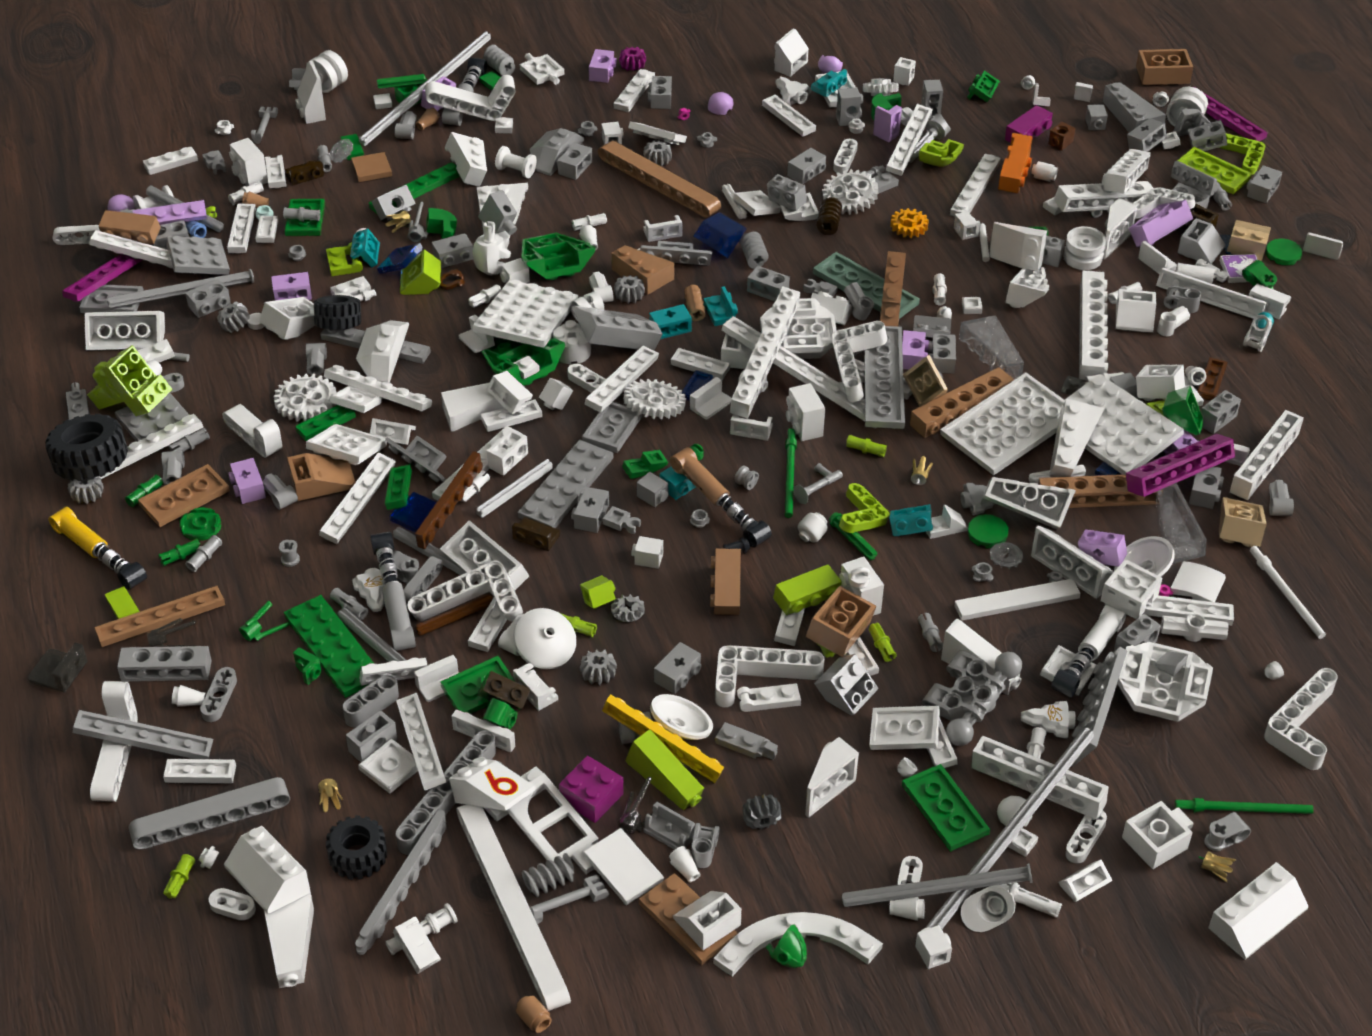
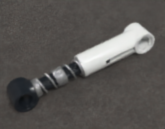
(1109, 622)

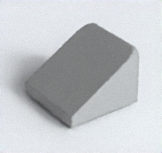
(1172, 662)

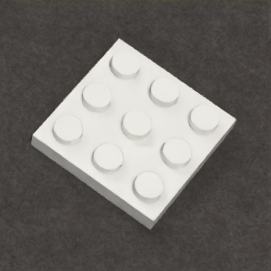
(346, 444)

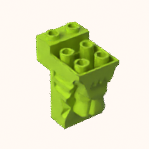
(130, 381)

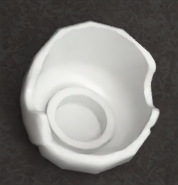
(1009, 807)

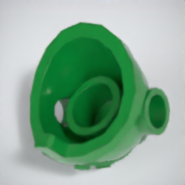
(791, 949)

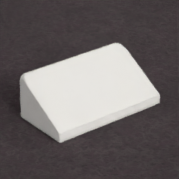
(1086, 880)

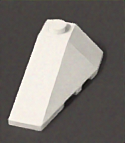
(1027, 287)

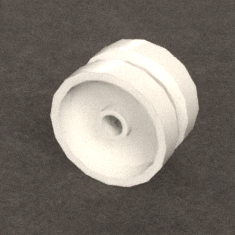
(330, 69)
(1183, 99)
(1084, 248)

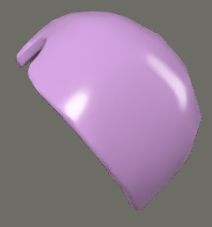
(829, 63)
(720, 103)
(120, 202)

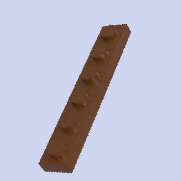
(448, 500)

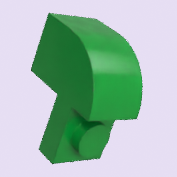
(885, 102)
(441, 222)

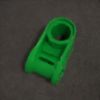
(1259, 274)
(500, 714)

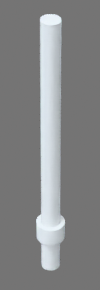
(1265, 564)

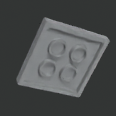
(197, 255)
(164, 413)

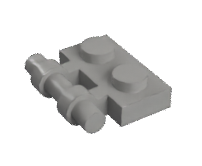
(885, 180)

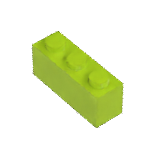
(806, 589)

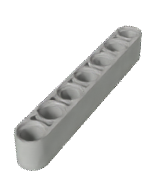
(442, 796)
(208, 813)

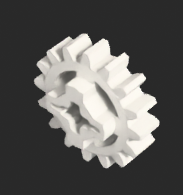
(880, 86)

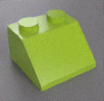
(421, 275)

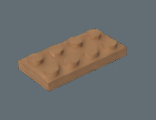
(183, 495)
(667, 900)

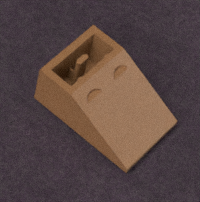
(319, 475)

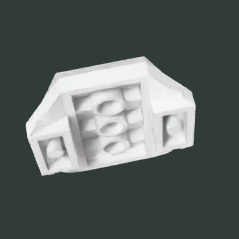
(809, 330)
(1159, 693)

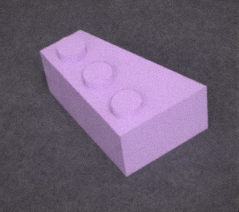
(1160, 222)

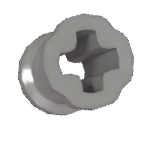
(289, 554)

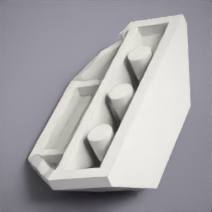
(381, 349)

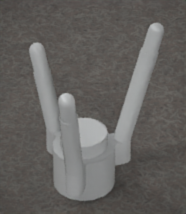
(416, 231)

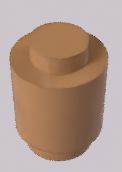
(533, 1013)

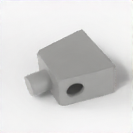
(500, 211)

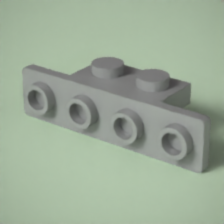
(1194, 178)
(678, 253)
(422, 454)

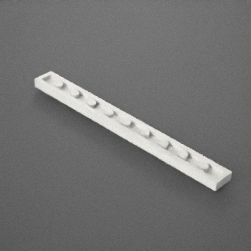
(797, 368)

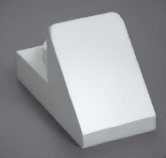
(946, 524)

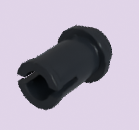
(742, 544)

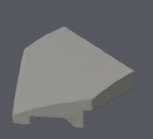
(1189, 119)

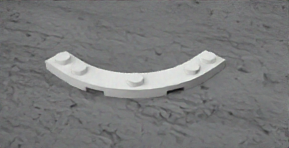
(826, 927)

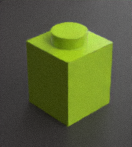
(598, 591)

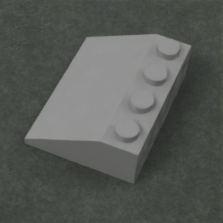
(617, 328)

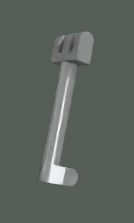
(266, 115)
(591, 887)

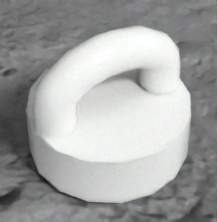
(859, 577)

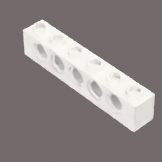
(1126, 171)
(1093, 197)
(1266, 455)
(1028, 771)

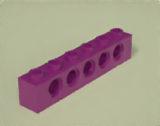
(1180, 465)

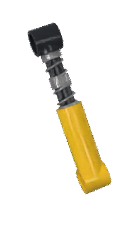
(67, 523)

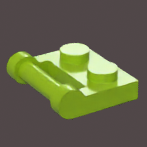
(338, 261)

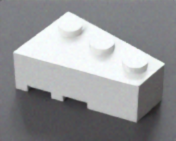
(469, 157)

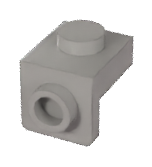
(297, 75)

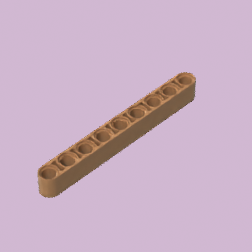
(659, 179)

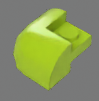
(940, 153)

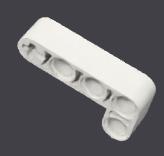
(261, 436)

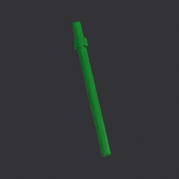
(790, 446)
(1200, 805)

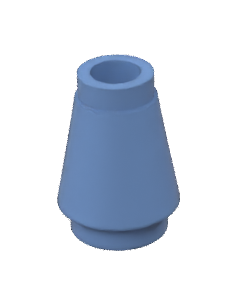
(196, 229)

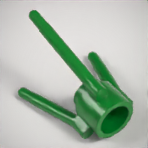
(252, 628)

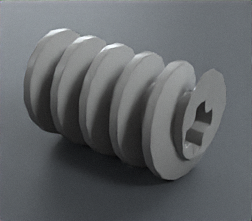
(499, 60)
(754, 249)
(548, 874)

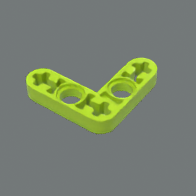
(1247, 147)
(871, 512)

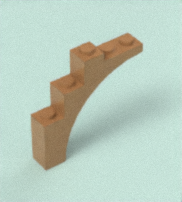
(892, 288)

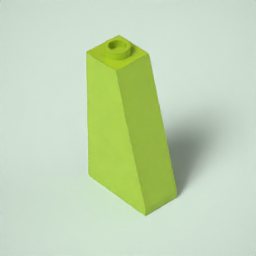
(667, 773)

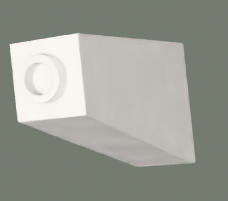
(467, 404)
(963, 638)
(290, 939)

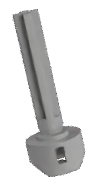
(936, 129)

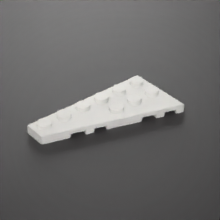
(515, 194)

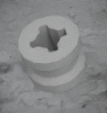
(746, 477)

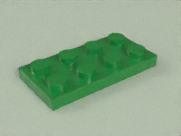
(945, 807)

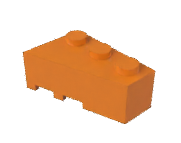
(1016, 164)

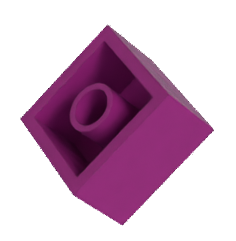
(591, 788)

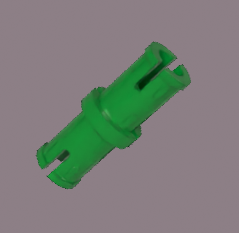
(144, 489)
(179, 552)

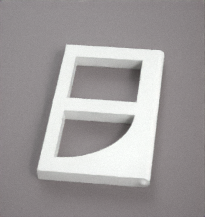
(519, 813)

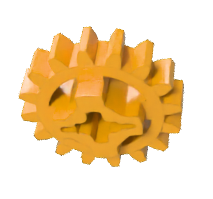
(909, 223)

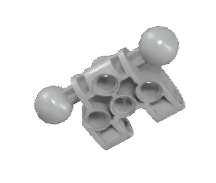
(969, 704)

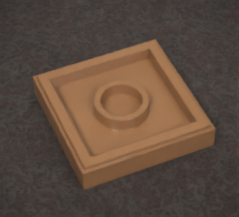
(371, 167)

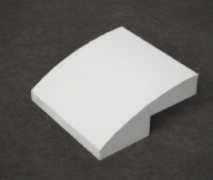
(804, 213)
(1198, 582)

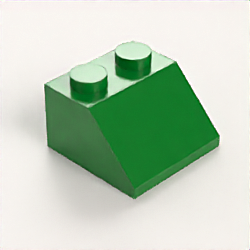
(1184, 410)

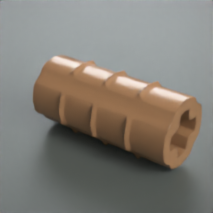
(694, 302)

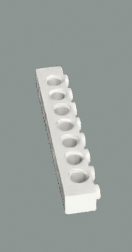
(1093, 324)
(764, 352)

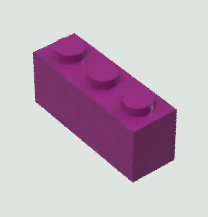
(1030, 124)

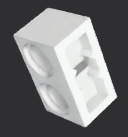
(507, 452)

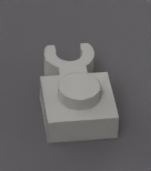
(214, 160)
(813, 287)
(619, 519)

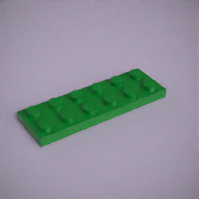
(330, 642)

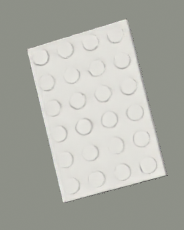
(525, 313)
(1006, 423)
(1128, 429)

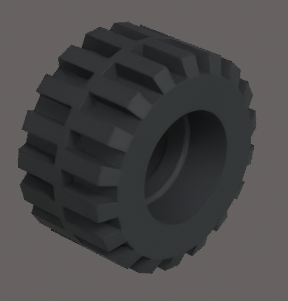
(337, 312)
(356, 832)

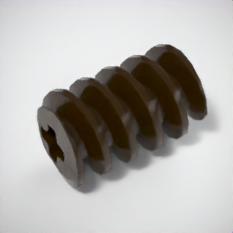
(829, 216)

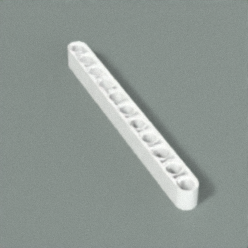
(514, 907)

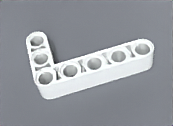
(472, 103)
(853, 340)
(468, 592)
(765, 663)
(1283, 726)
(113, 755)

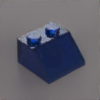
(720, 233)

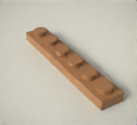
(159, 616)

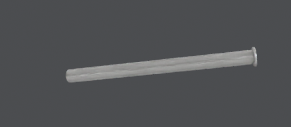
(178, 289)
(937, 886)

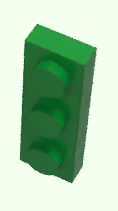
(321, 422)
(398, 487)

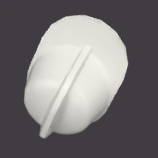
(988, 908)

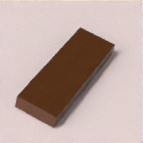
(1214, 374)

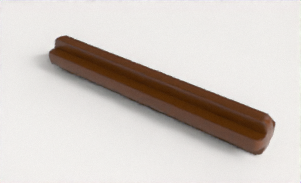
(453, 615)

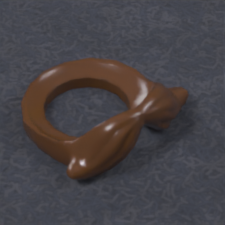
(457, 283)

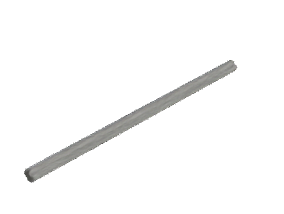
(417, 94)
(1015, 824)

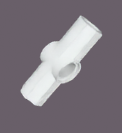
(1194, 627)

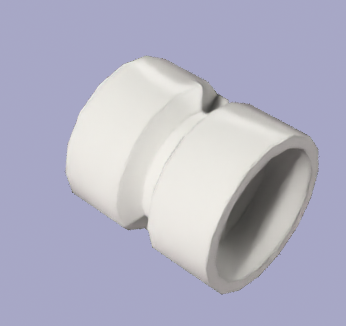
(590, 300)

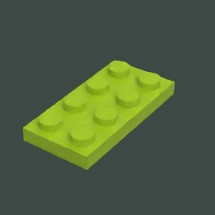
(1228, 175)

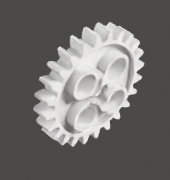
(852, 190)
(304, 397)
(654, 399)

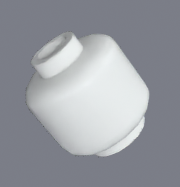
(812, 527)

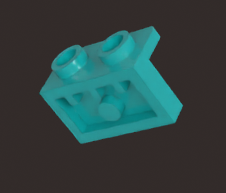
(830, 83)
(366, 246)
(720, 307)
(911, 520)

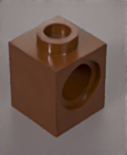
(1061, 136)

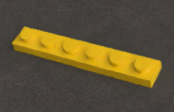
(681, 750)

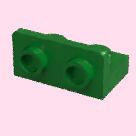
(983, 86)

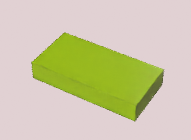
(121, 602)

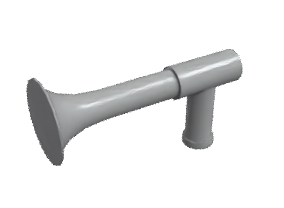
(802, 493)

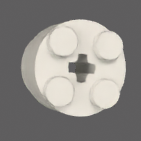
(576, 344)

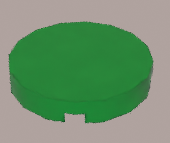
(1283, 251)
(200, 524)
(987, 530)

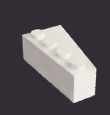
(1073, 433)
(1032, 500)

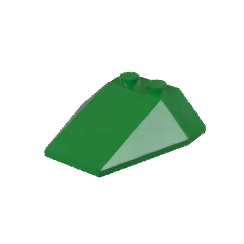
(556, 255)
(506, 352)

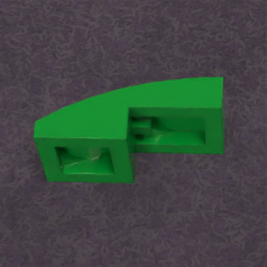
(649, 462)

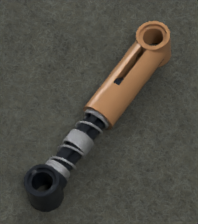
(688, 464)

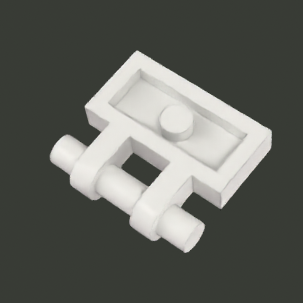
(356, 288)

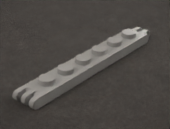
(399, 886)

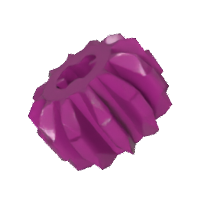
(632, 58)

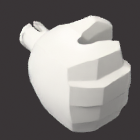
(488, 250)

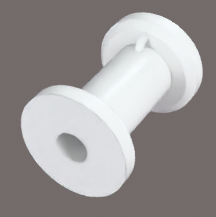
(506, 159)
(149, 202)

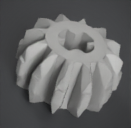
(658, 153)
(629, 289)
(233, 317)
(85, 490)
(598, 667)

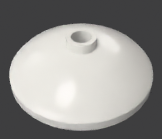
(1151, 554)
(537, 646)
(681, 717)

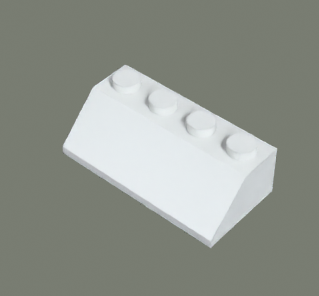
(123, 329)
(473, 548)
(1070, 561)
(267, 870)
(1259, 911)

